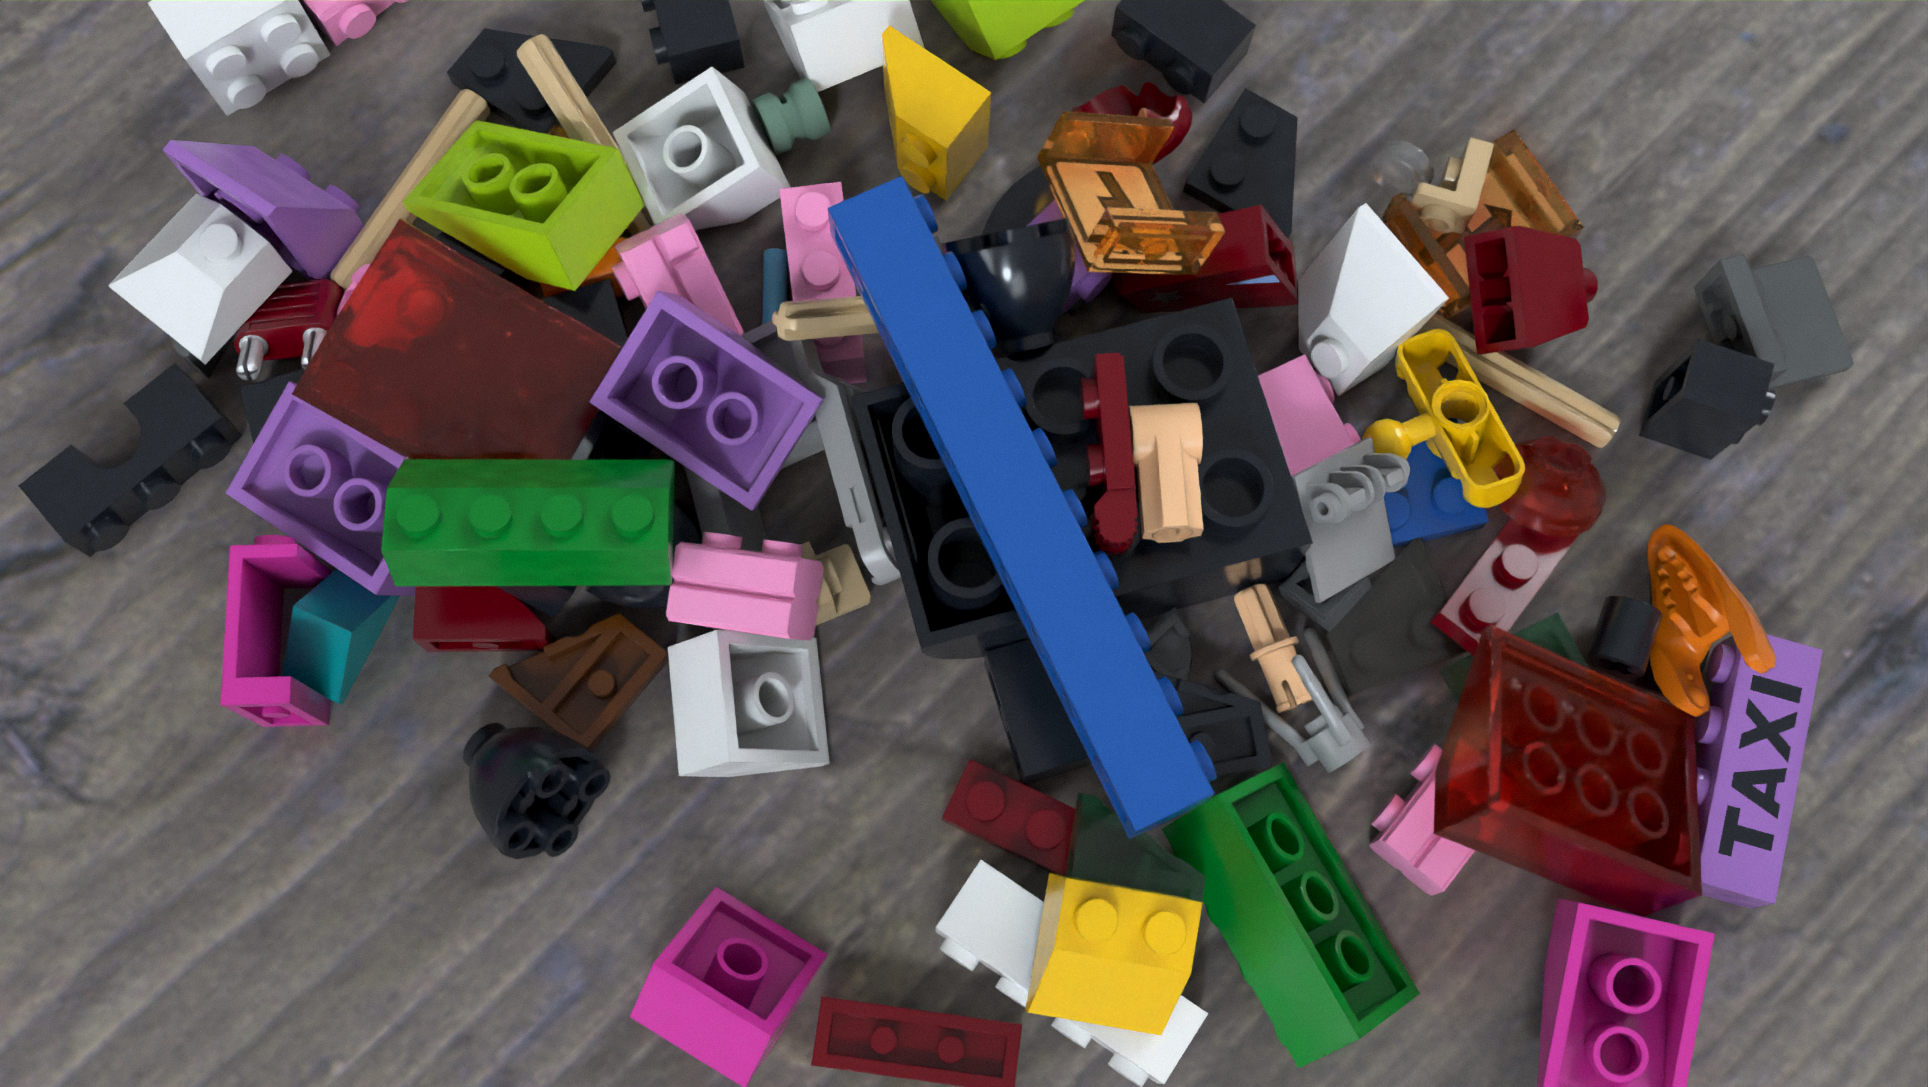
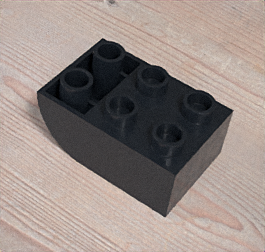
(1247, 495)

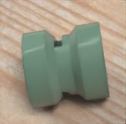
(792, 116)

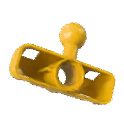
(1466, 448)

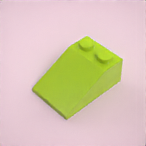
(530, 200)

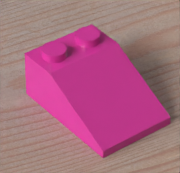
(1620, 999)

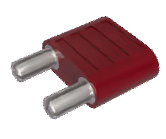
(287, 325)

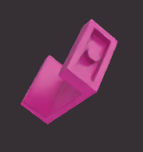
(254, 634)

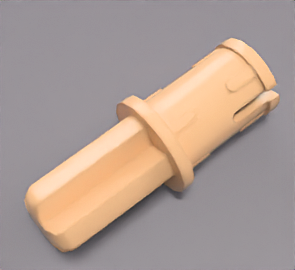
(1272, 645)

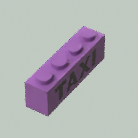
(1751, 768)

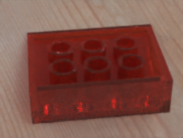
(455, 360)
(1571, 777)

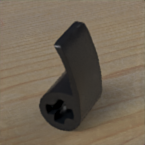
(1626, 640)

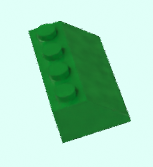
(530, 522)
(1292, 915)

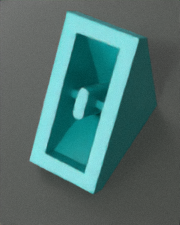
(334, 634)

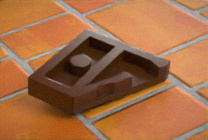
(587, 679)

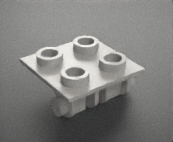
(1348, 514)

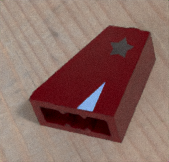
(1248, 264)

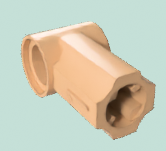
(1166, 460)

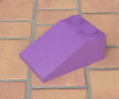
(275, 200)
(707, 398)
(322, 488)

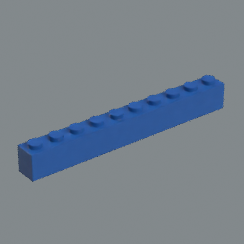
(1019, 509)

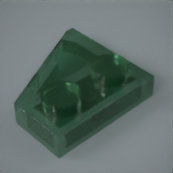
(1106, 855)

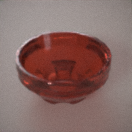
(1551, 498)

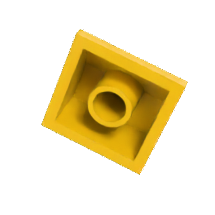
(934, 116)
(1112, 954)

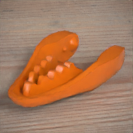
(1697, 610)

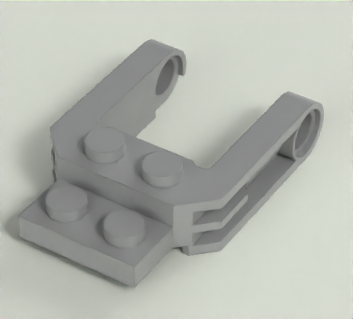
(831, 429)

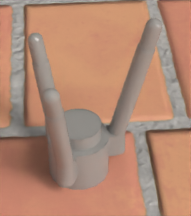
(1335, 733)

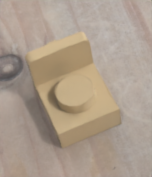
(1459, 191)
(842, 582)

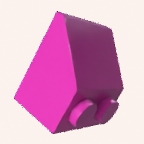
(727, 986)

